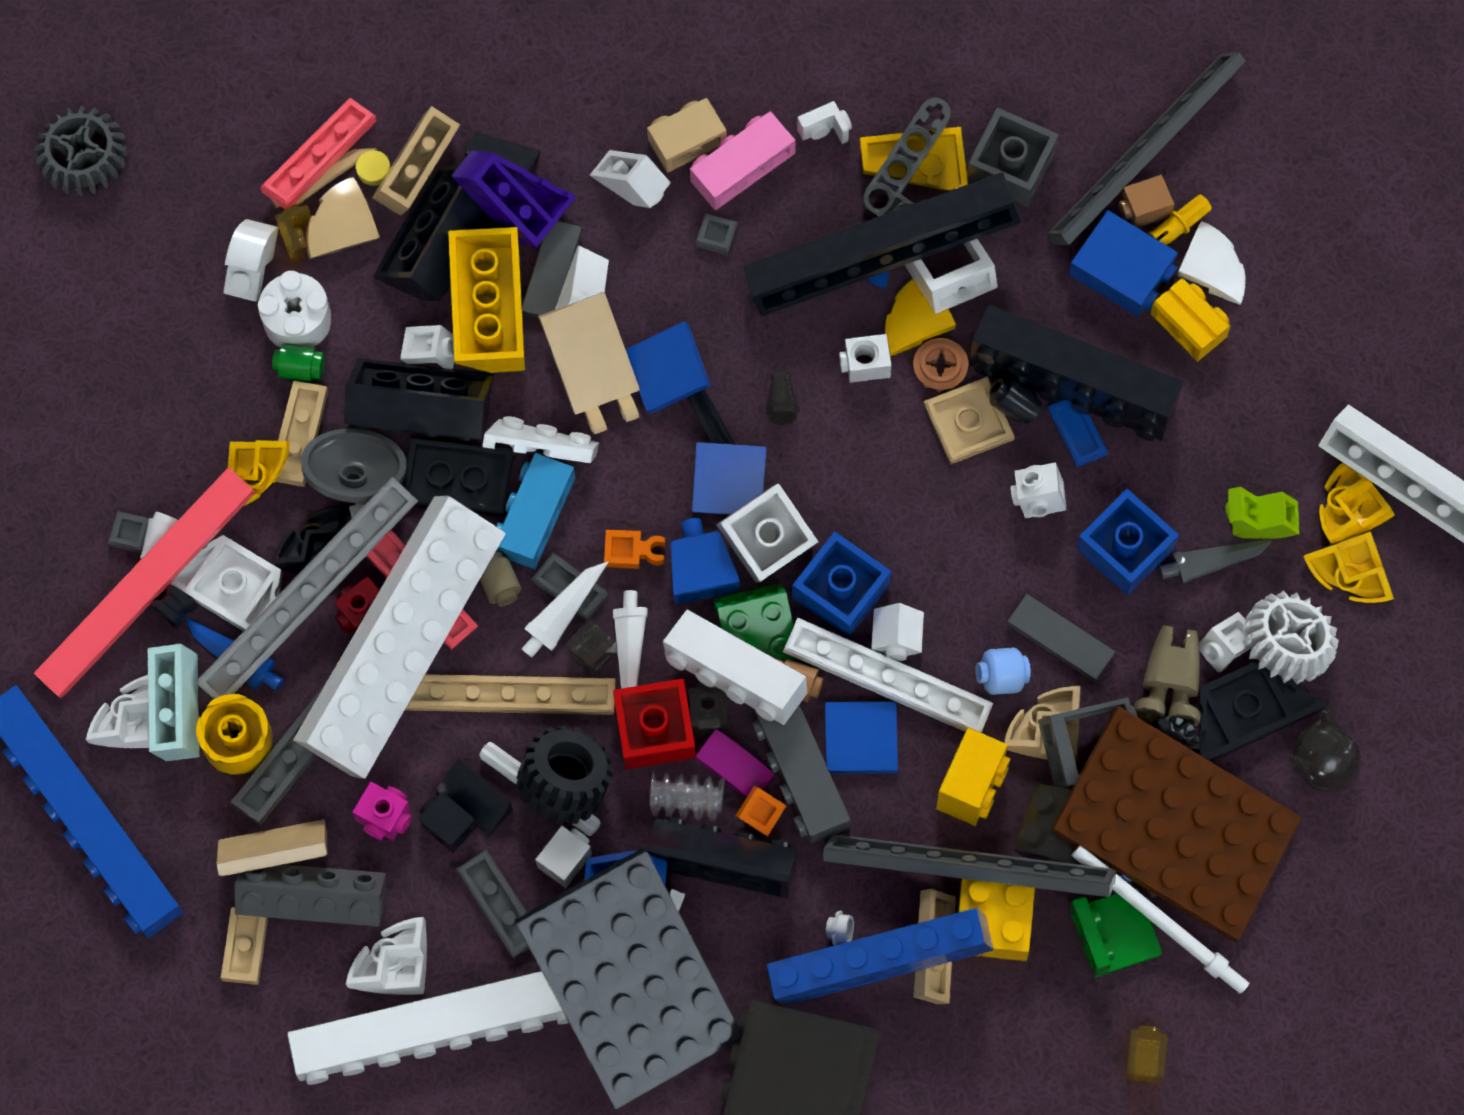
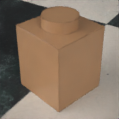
(1146, 202)

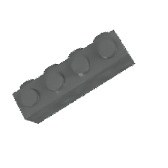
(312, 894)

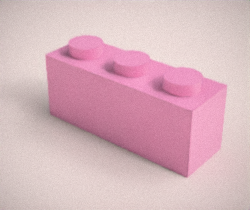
(742, 160)

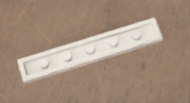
(887, 677)

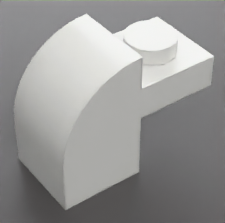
(246, 258)

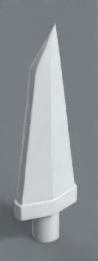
(555, 618)
(629, 637)

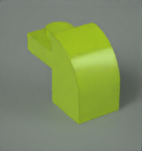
(1262, 516)

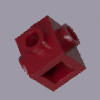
(354, 603)

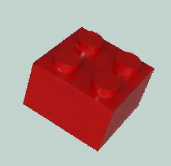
(654, 724)

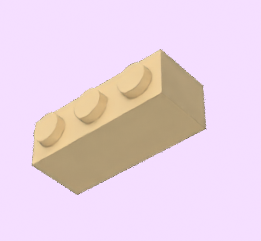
(416, 161)

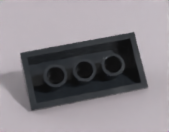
(420, 252)
(418, 399)
(723, 858)

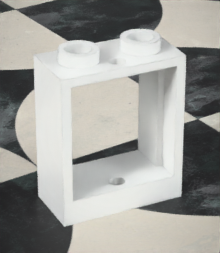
(944, 291)

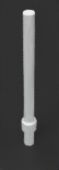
(1214, 964)

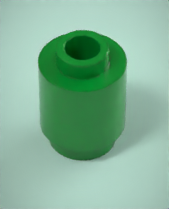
(298, 363)

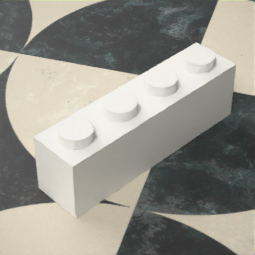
(735, 668)

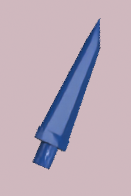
(218, 643)

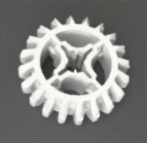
(1292, 632)

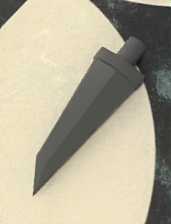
(1201, 562)

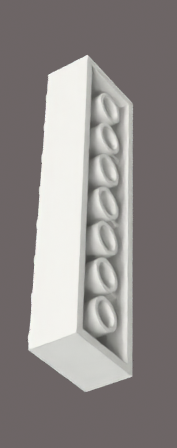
(399, 636)

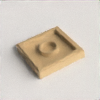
(968, 421)

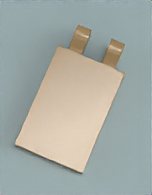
(591, 358)

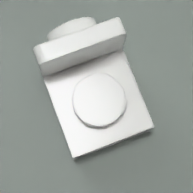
(820, 121)
(428, 345)
(1224, 642)

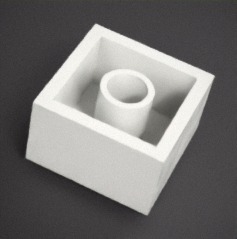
(767, 533)

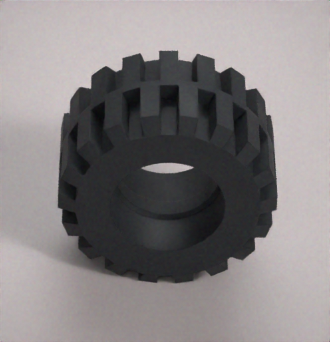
(555, 795)

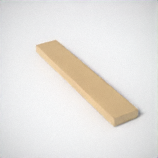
(514, 694)

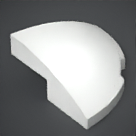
(1214, 264)
(122, 723)
(381, 968)

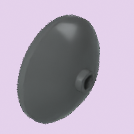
(351, 464)

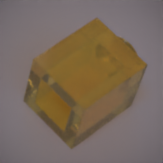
(1146, 1055)

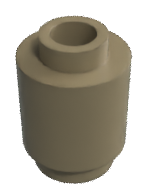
(500, 581)

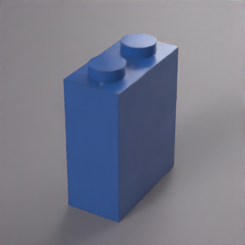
(1124, 264)

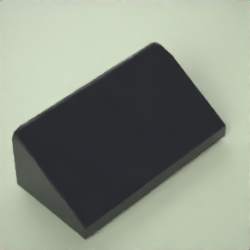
(515, 153)
(475, 797)

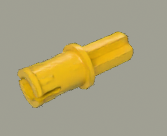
(1182, 220)

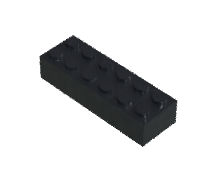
(1075, 372)

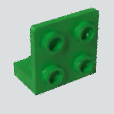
(758, 618)
(1113, 934)

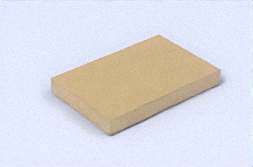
(272, 847)

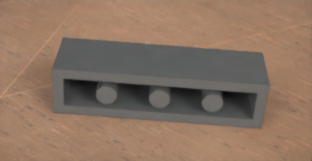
(804, 776)

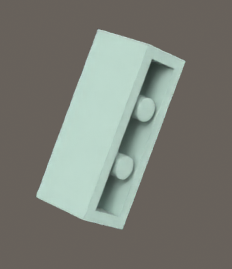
(173, 702)

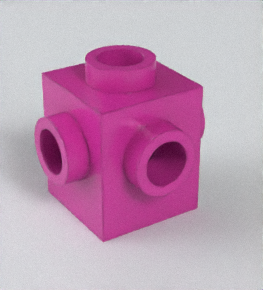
(377, 801)

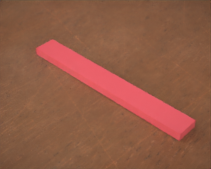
(144, 583)

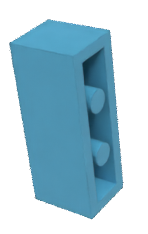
(534, 509)

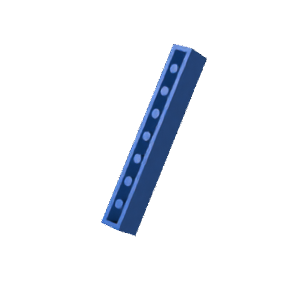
(85, 816)

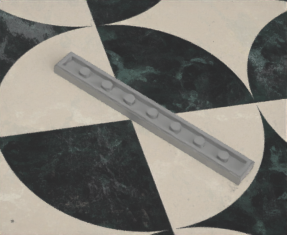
(307, 590)

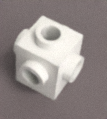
(1039, 490)

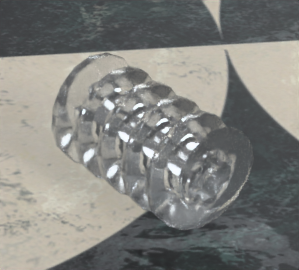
(686, 797)

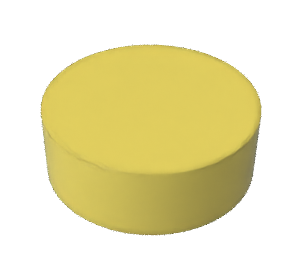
(372, 167)

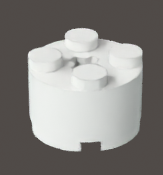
(283, 300)

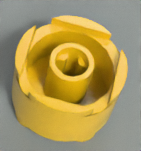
(215, 733)

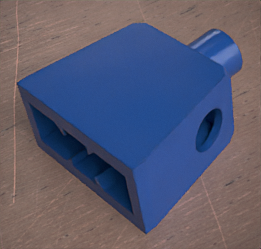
(701, 565)

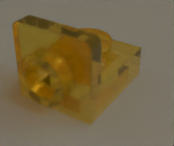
(290, 226)

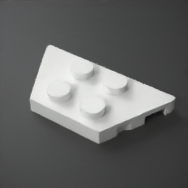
(230, 582)

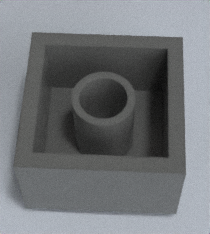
(1017, 150)

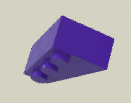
(512, 195)

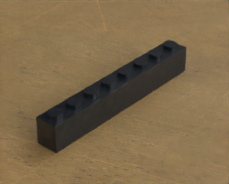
(881, 244)

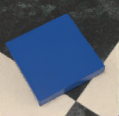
(668, 367)
(727, 477)
(861, 737)

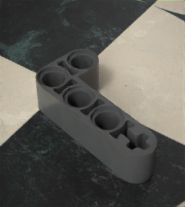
(908, 159)

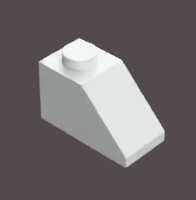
(631, 177)

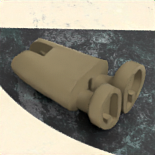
(1173, 669)

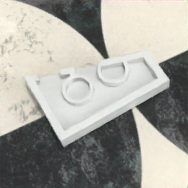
(529, 439)

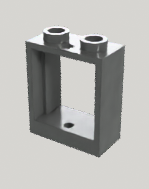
(1057, 740)

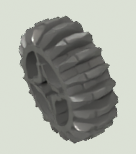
(59, 139)

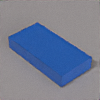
(1077, 433)

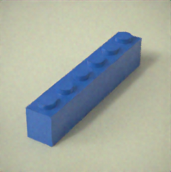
(880, 957)

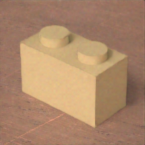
(686, 134)

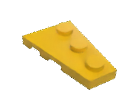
(941, 169)

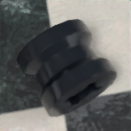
(173, 606)

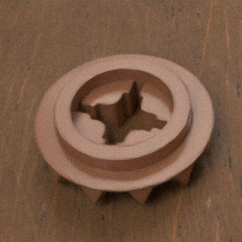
(952, 354)

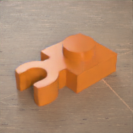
(626, 549)

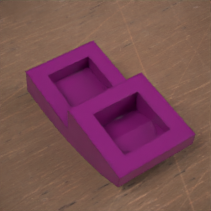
(734, 764)

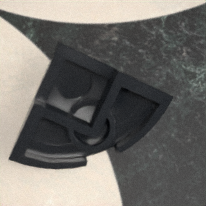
(295, 554)

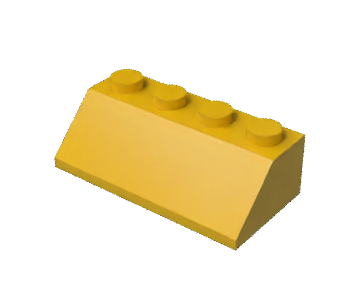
(487, 299)

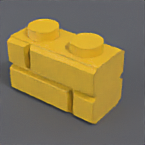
(1191, 319)

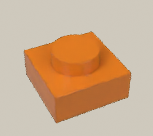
(760, 811)

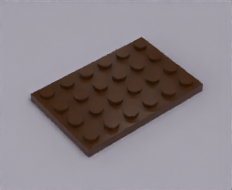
(1176, 824)

